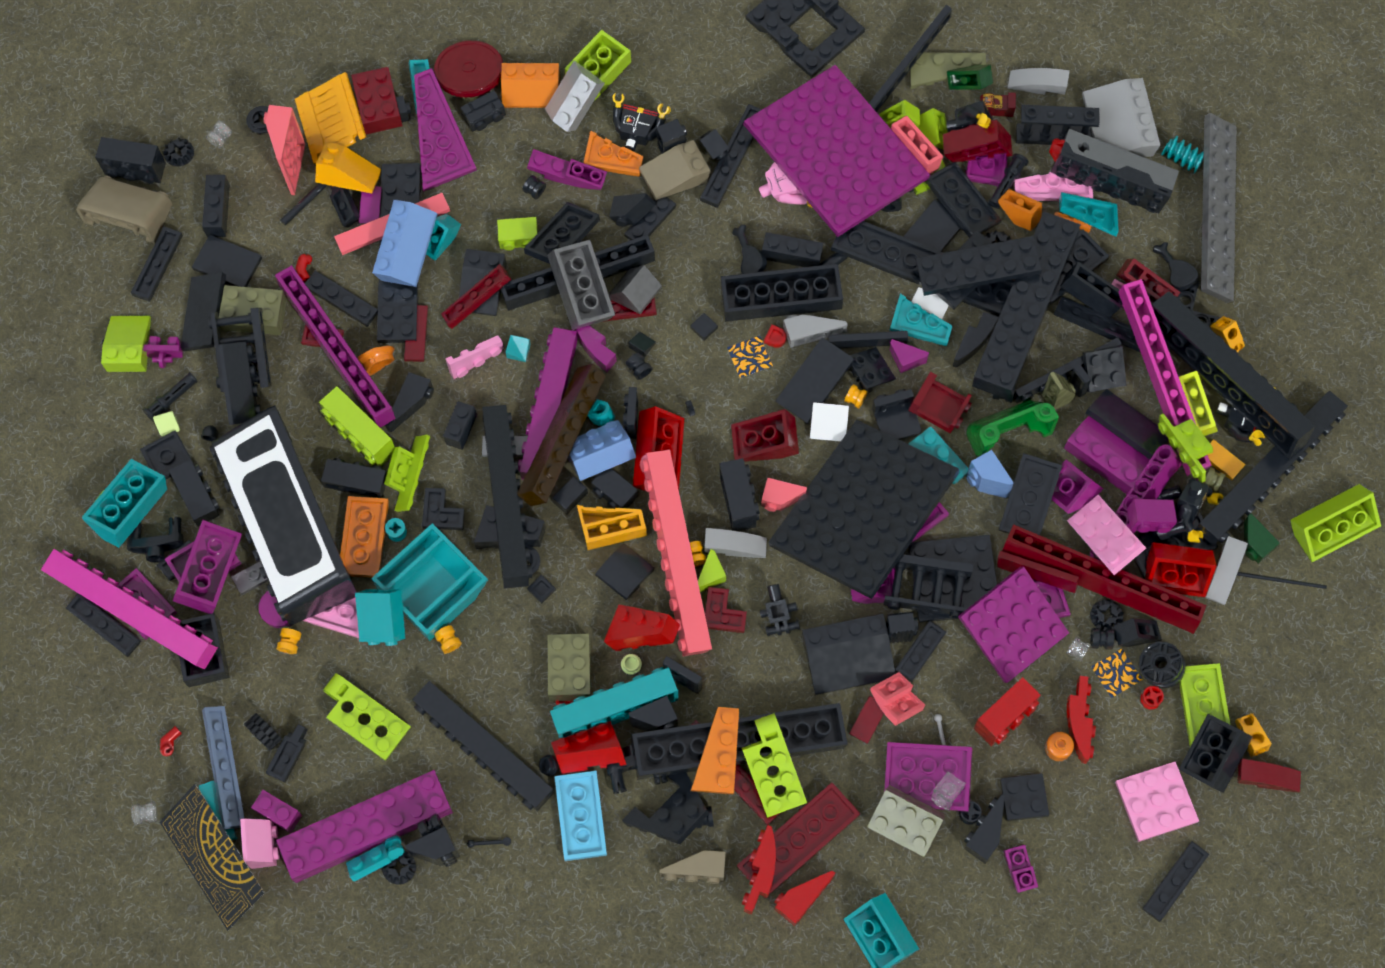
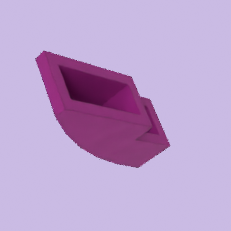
(594, 345)

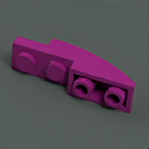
(566, 172)

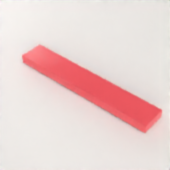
(374, 230)

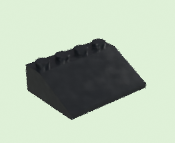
(848, 654)

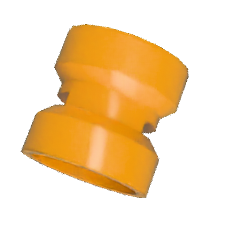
(698, 557)
(448, 640)
(289, 641)

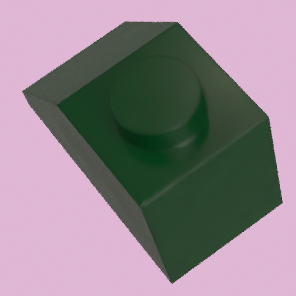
(970, 77)
(1259, 540)

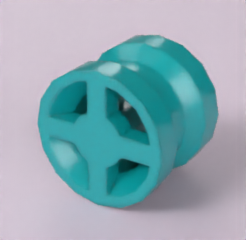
(397, 534)

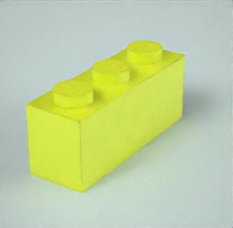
(1198, 402)

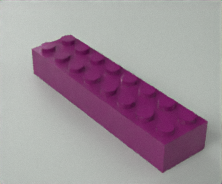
(363, 826)

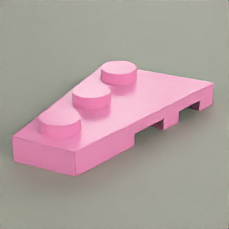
(468, 359)

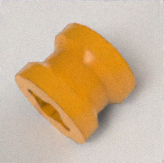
(856, 396)

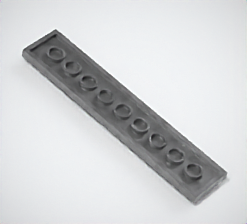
(1218, 208)

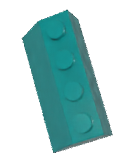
(125, 502)

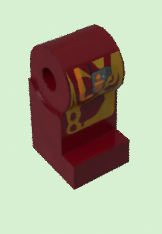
(1000, 104)

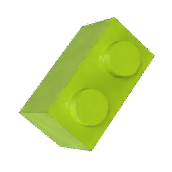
(516, 232)

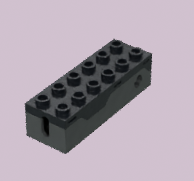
(1113, 171)

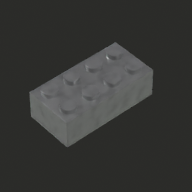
(581, 284)

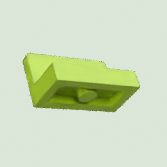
(933, 126)

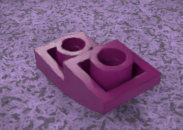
(370, 206)
(1020, 868)

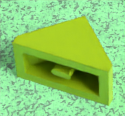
(712, 573)

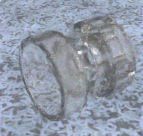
(218, 134)
(146, 812)

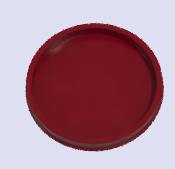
(468, 68)

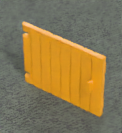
(330, 115)

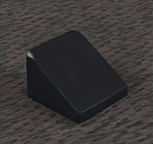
(641, 343)

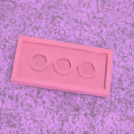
(1106, 534)

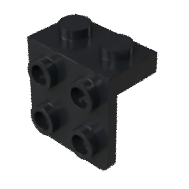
(893, 414)

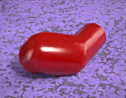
(302, 262)
(167, 741)

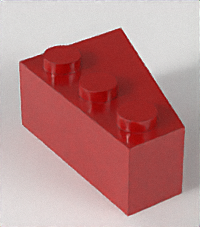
(588, 749)

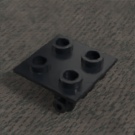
(870, 369)

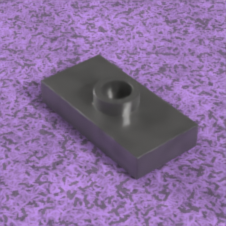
(249, 579)

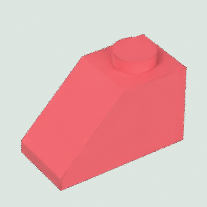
(780, 494)

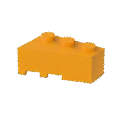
(610, 526)

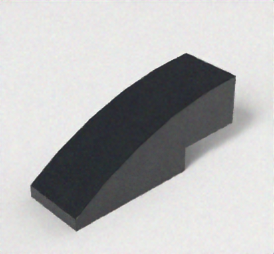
(975, 338)

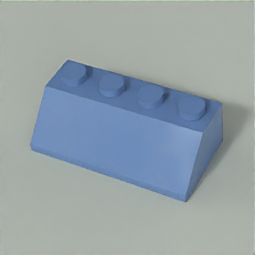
(404, 243)

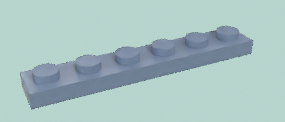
(223, 767)

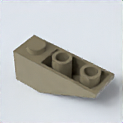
(703, 865)

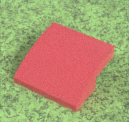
(896, 698)

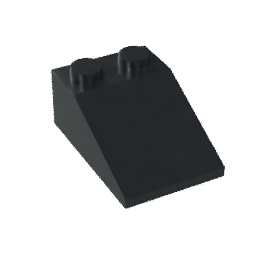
(476, 267)

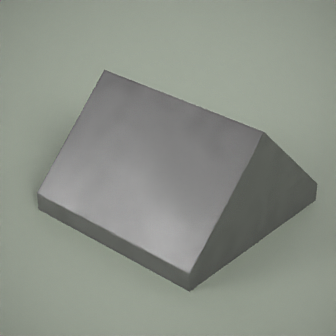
(636, 289)

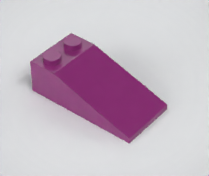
(207, 567)

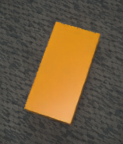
(1225, 461)

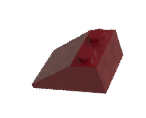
(765, 437)

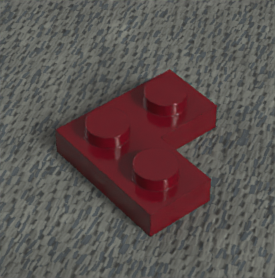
(720, 617)

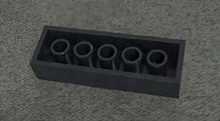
(781, 292)

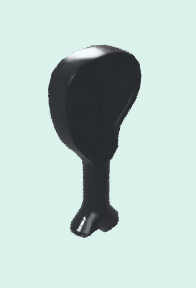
(753, 258)
(1182, 273)

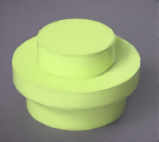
(631, 664)

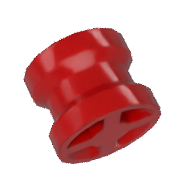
(1153, 693)

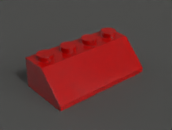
(658, 432)

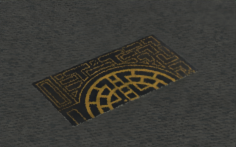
(211, 857)

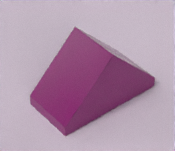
(907, 356)

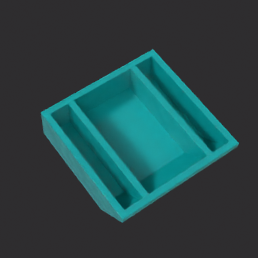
(433, 581)

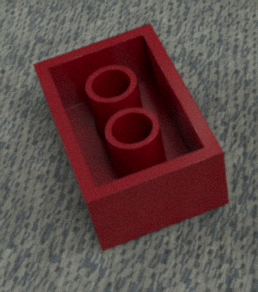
(376, 100)

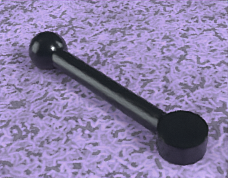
(506, 841)

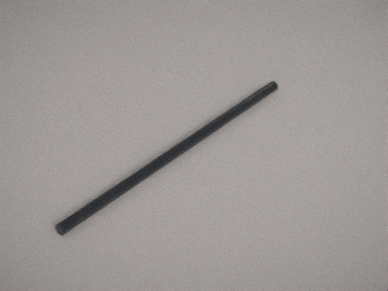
(1281, 580)

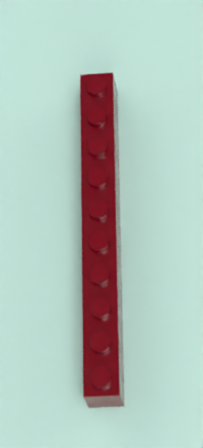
(1095, 576)

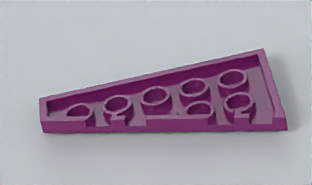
(440, 140)

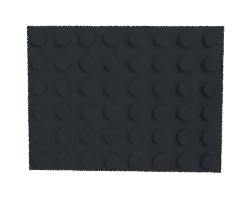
(864, 508)

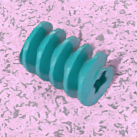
(1184, 154)

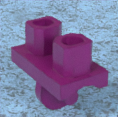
(163, 353)

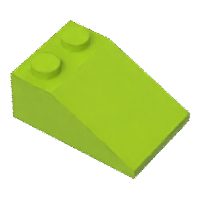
(125, 343)

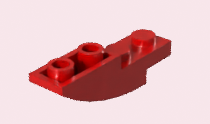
(1081, 728)
(764, 862)

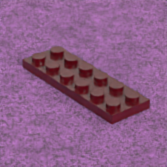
(806, 834)

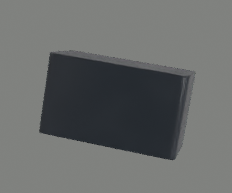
(570, 495)

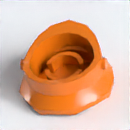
(376, 359)

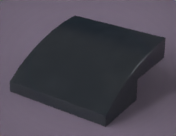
(624, 571)

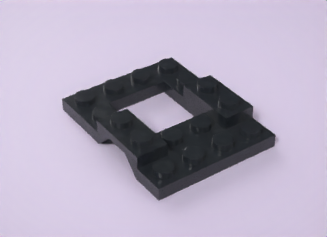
(778, 15)

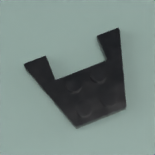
(676, 817)

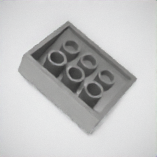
(1124, 116)

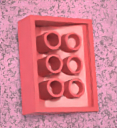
(286, 141)

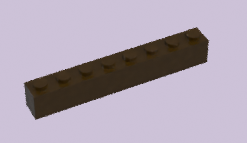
(561, 435)

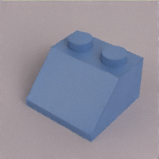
(989, 475)

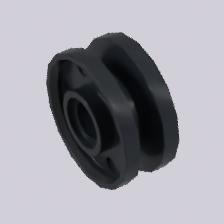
(1153, 656)

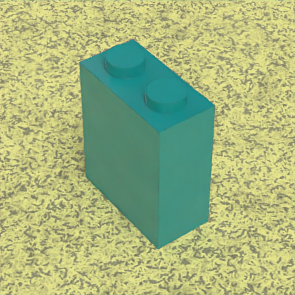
(380, 616)

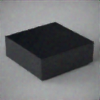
(704, 326)
(541, 589)

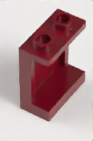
(940, 404)

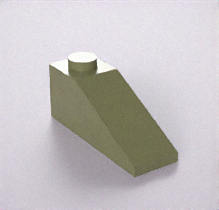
(1058, 391)

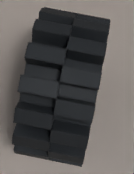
(262, 731)

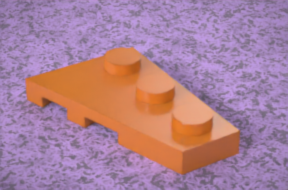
(610, 157)

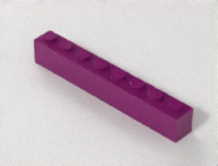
(549, 395)

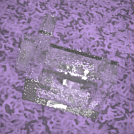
(947, 791)

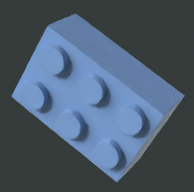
(600, 450)

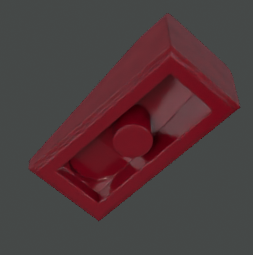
(867, 721)

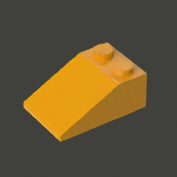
(346, 169)

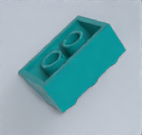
(881, 933)

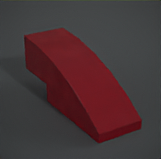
(1268, 776)

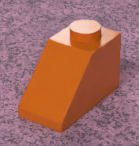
(1021, 209)

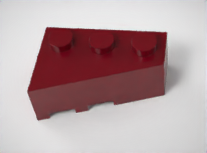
(977, 141)

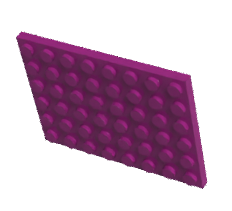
(836, 150)

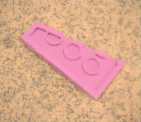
(1049, 187)

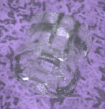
(1078, 648)

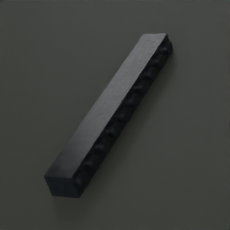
(1268, 474)
(505, 498)

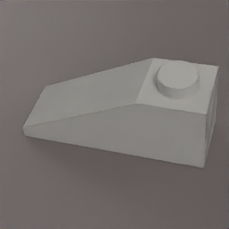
(808, 328)

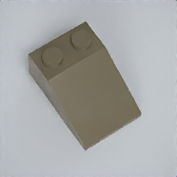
(675, 170)

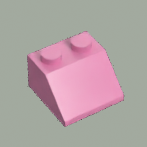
(259, 843)

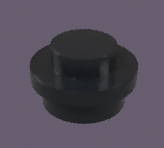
(548, 765)

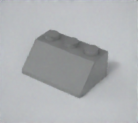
(573, 97)

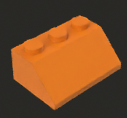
(529, 84)

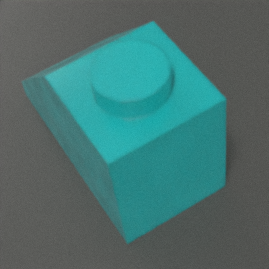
(442, 236)

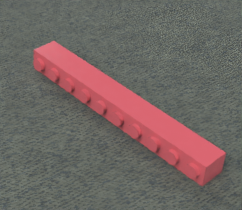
(676, 552)

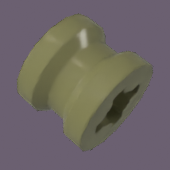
(1214, 479)

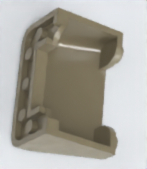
(125, 207)

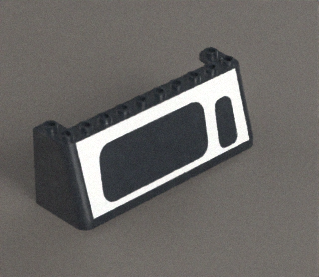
(282, 518)

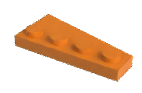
(718, 759)

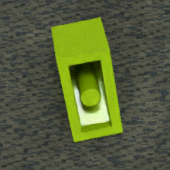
(899, 111)

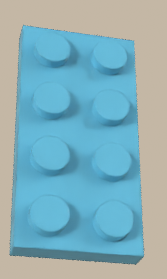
(580, 816)

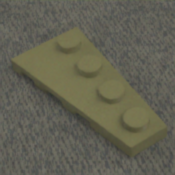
(934, 66)

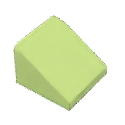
(166, 423)

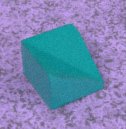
(518, 348)

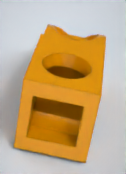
(1229, 332)
(1260, 742)

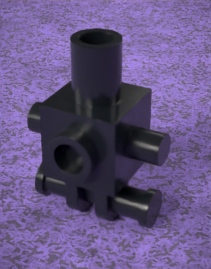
(779, 610)

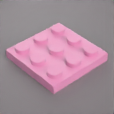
(1156, 801)

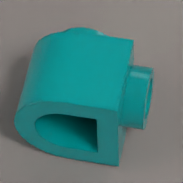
(601, 413)

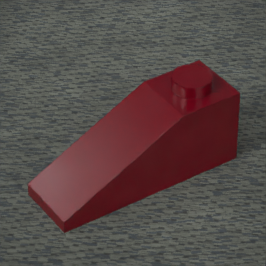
(1155, 286)

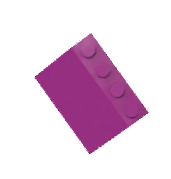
(1106, 454)

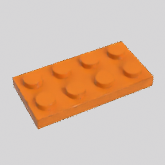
(364, 535)

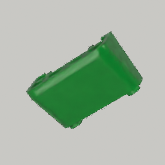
(1035, 414)

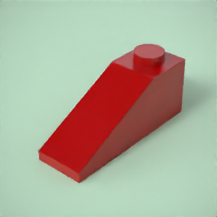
(800, 898)

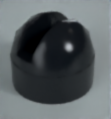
(209, 433)

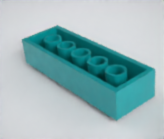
(613, 703)

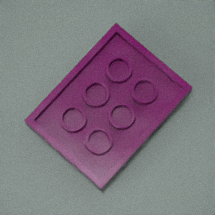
(920, 768)

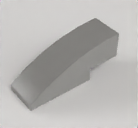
(1039, 80)
(735, 543)
(1226, 570)

